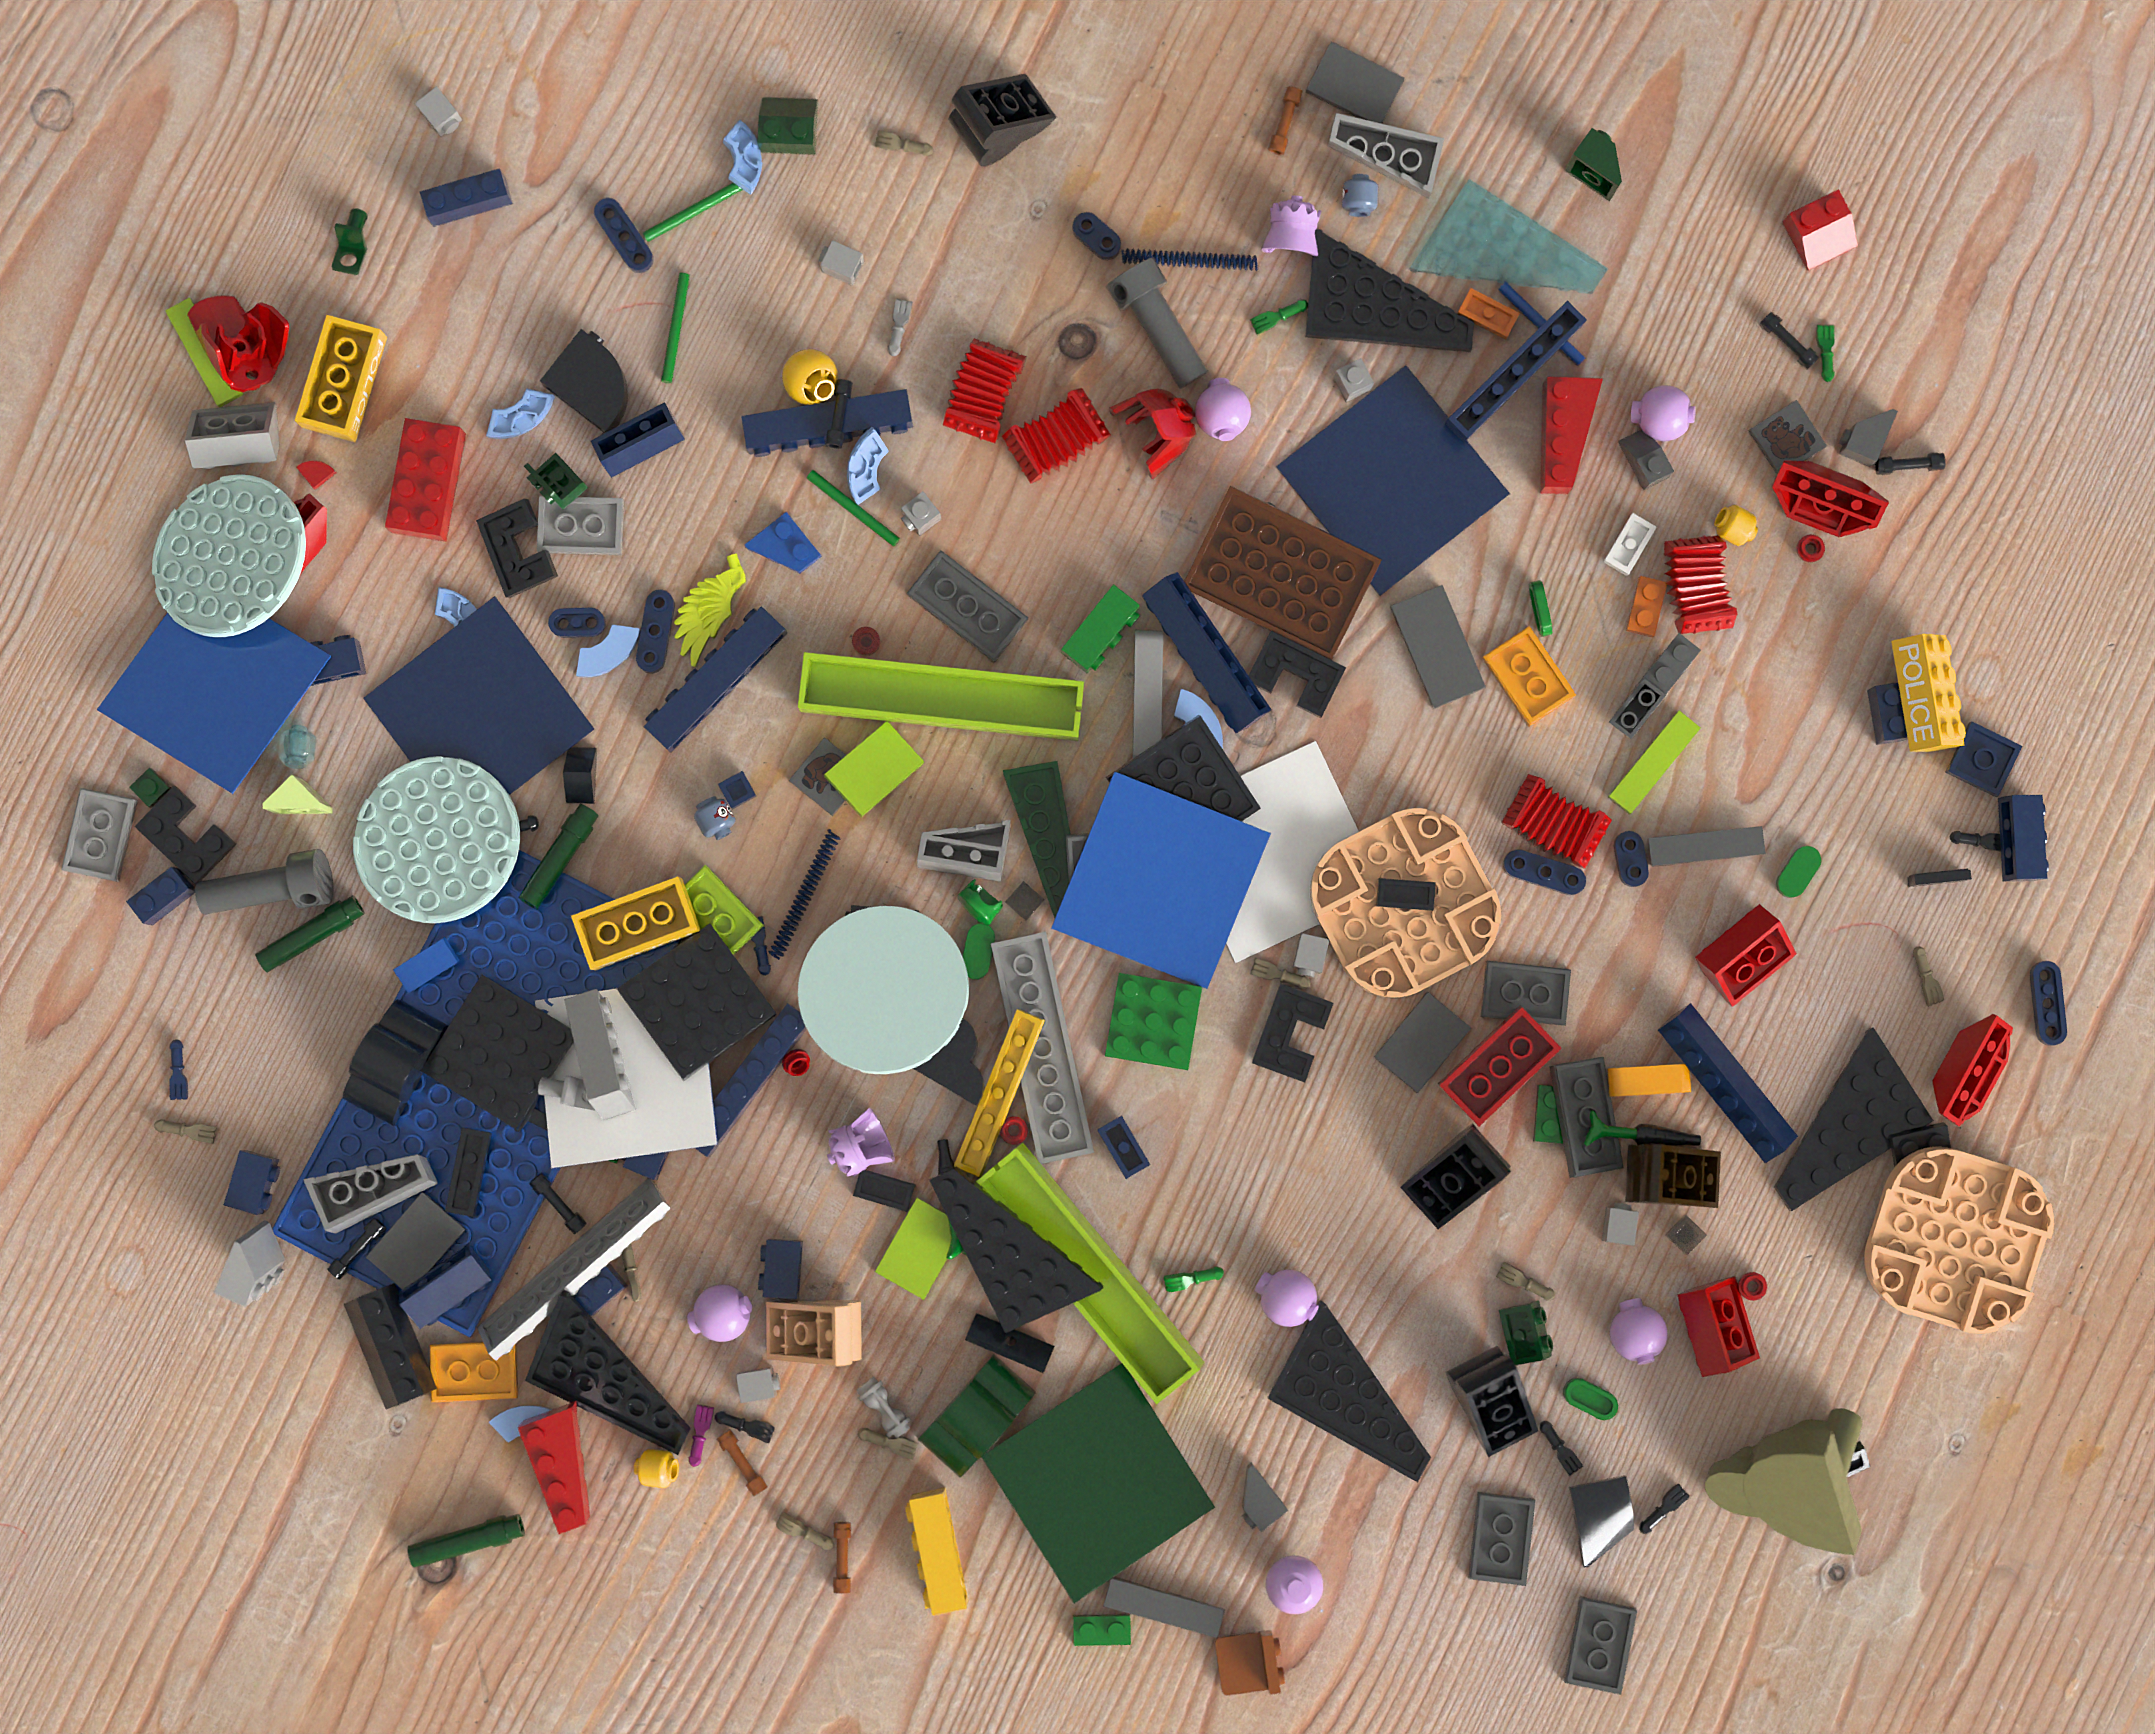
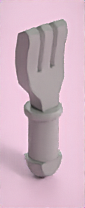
(901, 317)

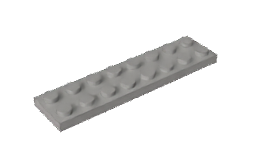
(1050, 1076)
(573, 1268)

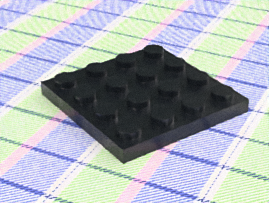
(1195, 769)
(696, 1002)
(499, 1052)

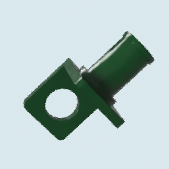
(351, 242)

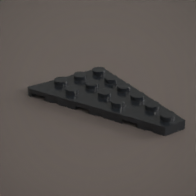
(1368, 305)
(1853, 1123)
(1013, 1263)
(587, 1367)
(1339, 1393)

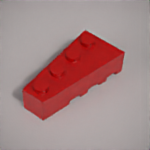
(1566, 419)
(558, 1463)

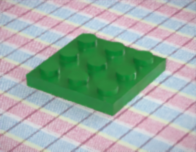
(1153, 1021)

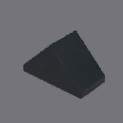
(580, 775)

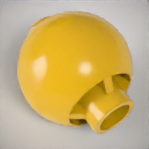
(809, 376)

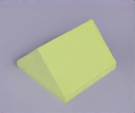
(296, 797)

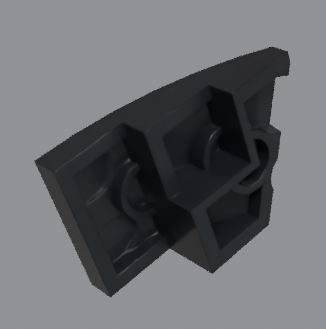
(1601, 1516)

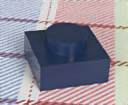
(737, 790)

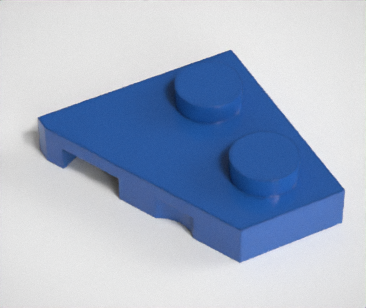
(785, 545)

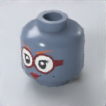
(1359, 195)
(714, 818)

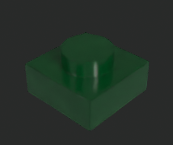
(150, 787)

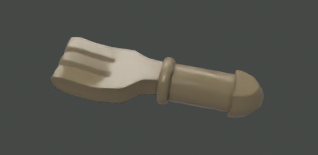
(893, 142)
(1269, 971)
(1930, 986)
(196, 1132)
(630, 1267)
(1516, 1278)
(899, 1446)
(795, 1528)

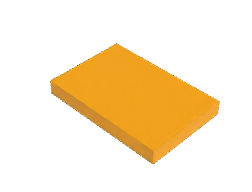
(1529, 676)
(470, 1373)

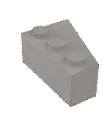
(966, 851)

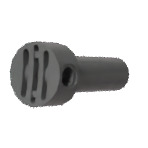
(1141, 292)
(304, 879)

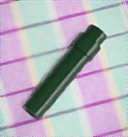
(573, 833)
(333, 919)
(492, 1533)

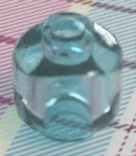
(297, 747)

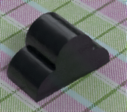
(999, 116)
(391, 1061)
(953, 1066)
(1456, 1176)
(1493, 1400)

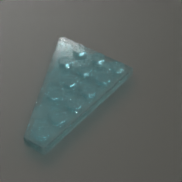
(1498, 243)

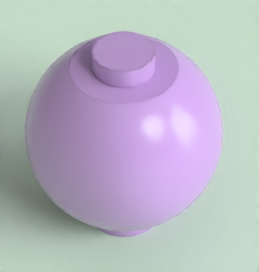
(1222, 410)
(1663, 413)
(1287, 1297)
(720, 1313)
(1638, 1332)
(1294, 1584)

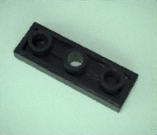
(1021, 1347)

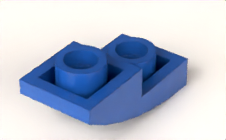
(426, 965)

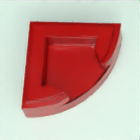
(316, 472)

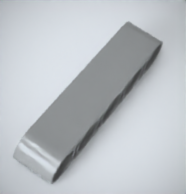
(1147, 690)

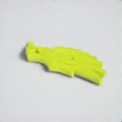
(708, 609)

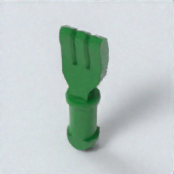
(1270, 319)
(1825, 342)
(1183, 1280)

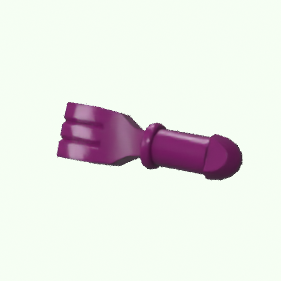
(702, 1423)

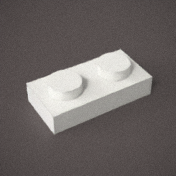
(1629, 544)

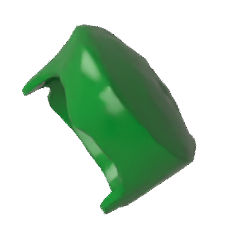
(979, 903)

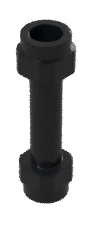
(1806, 357)
(842, 391)
(1933, 462)
(541, 1185)
(340, 1266)

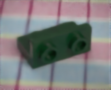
(1526, 1333)

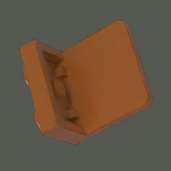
(1249, 1663)

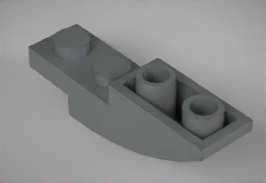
(1654, 685)

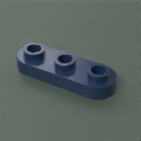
(620, 224)
(657, 643)
(1531, 872)
(2055, 1014)

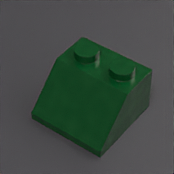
(787, 125)
(1596, 164)

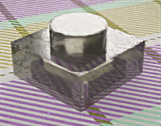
(1024, 901)
(1685, 1235)

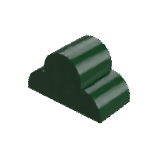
(977, 1416)

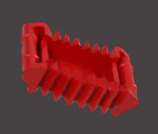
(982, 390)
(1057, 436)
(1698, 584)
(1555, 823)

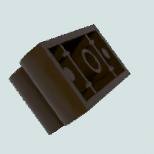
(1672, 1176)

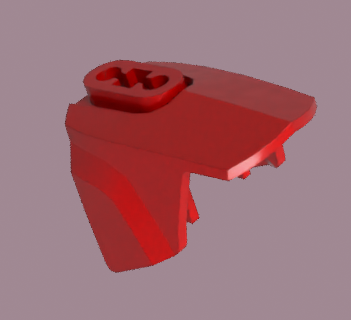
(240, 340)
(1172, 420)

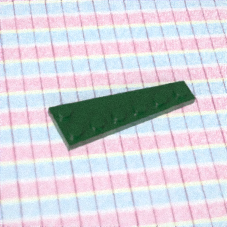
(1044, 819)

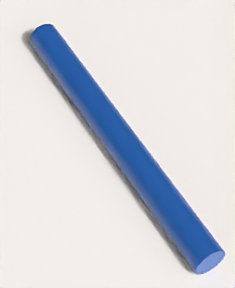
(1537, 320)

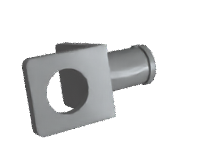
(569, 1091)

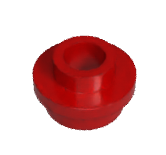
(1816, 542)
(796, 1062)
(1022, 1133)
(1760, 1289)

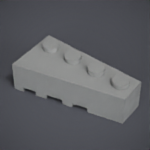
(1392, 151)
(598, 1054)
(367, 1190)

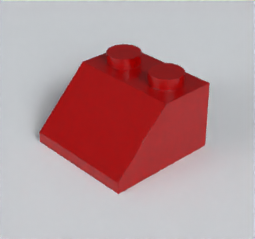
(1821, 229)

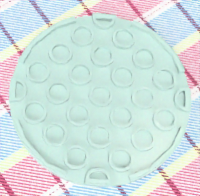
(229, 556)
(436, 839)
(883, 989)

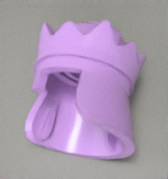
(1292, 226)
(860, 1145)

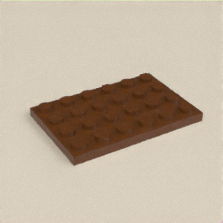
(1281, 572)

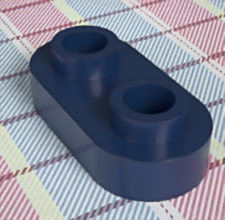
(1093, 237)
(577, 622)
(1631, 858)

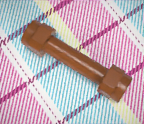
(1279, 141)
(755, 1483)
(842, 1582)

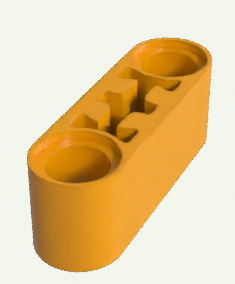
(1649, 1080)

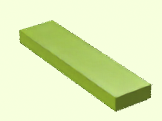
(217, 387)
(1654, 762)

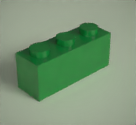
(1101, 630)

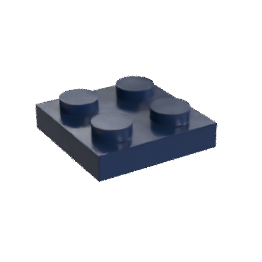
(1984, 759)

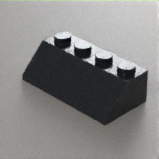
(390, 1346)

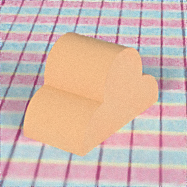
(814, 1331)

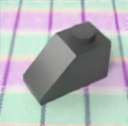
(1867, 438)
(1646, 459)
(1260, 1501)

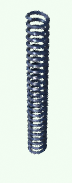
(1200, 259)
(805, 891)

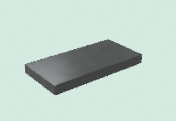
(967, 606)
(1437, 647)
(1578, 1091)

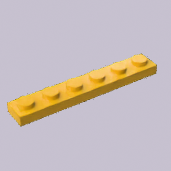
(999, 1092)

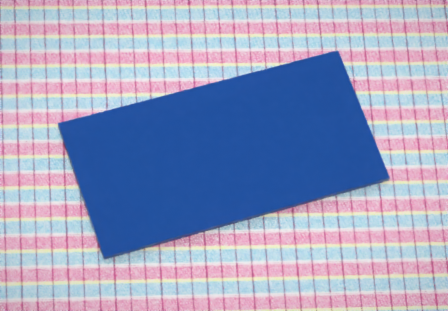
(534, 958)

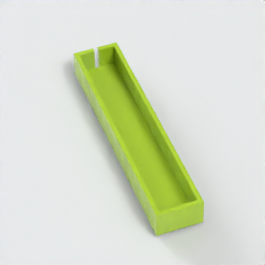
(940, 696)
(1123, 1309)

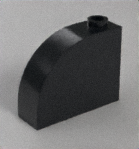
(589, 381)

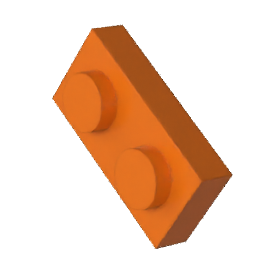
(1488, 313)
(1646, 606)

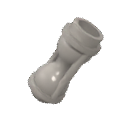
(875, 1397)

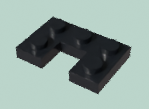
(499, 534)
(1286, 654)
(189, 857)
(1273, 1046)

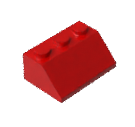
(1746, 954)
(1718, 1327)

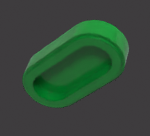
(1540, 608)
(1798, 872)
(978, 950)
(1590, 1399)

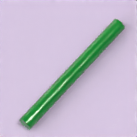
(691, 211)
(675, 328)
(853, 508)

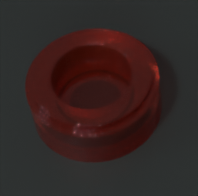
(866, 641)

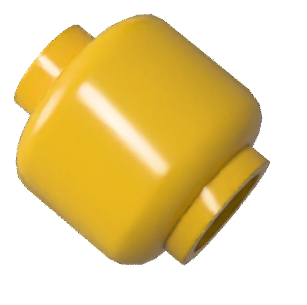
(1736, 525)
(656, 1468)

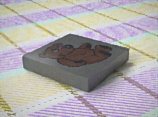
(1787, 436)
(811, 778)

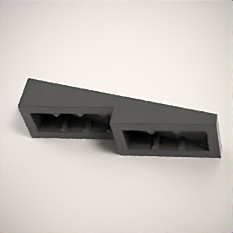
(1706, 846)
(1164, 1607)

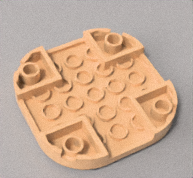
(1399, 948)
(1958, 1239)

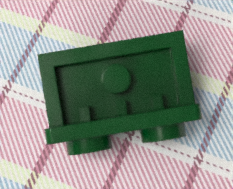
(557, 480)

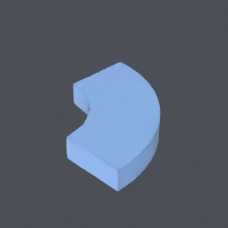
(745, 155)
(521, 417)
(864, 464)
(453, 606)
(609, 653)
(1190, 706)
(508, 1421)

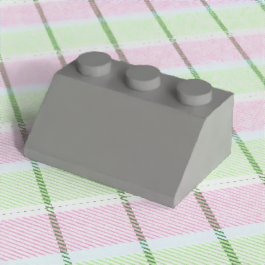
(233, 435)
(252, 1266)

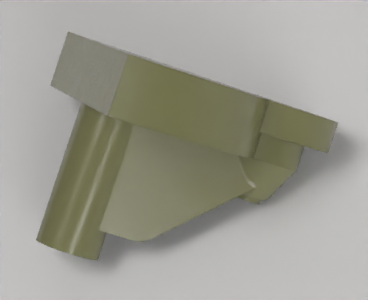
(1796, 1482)

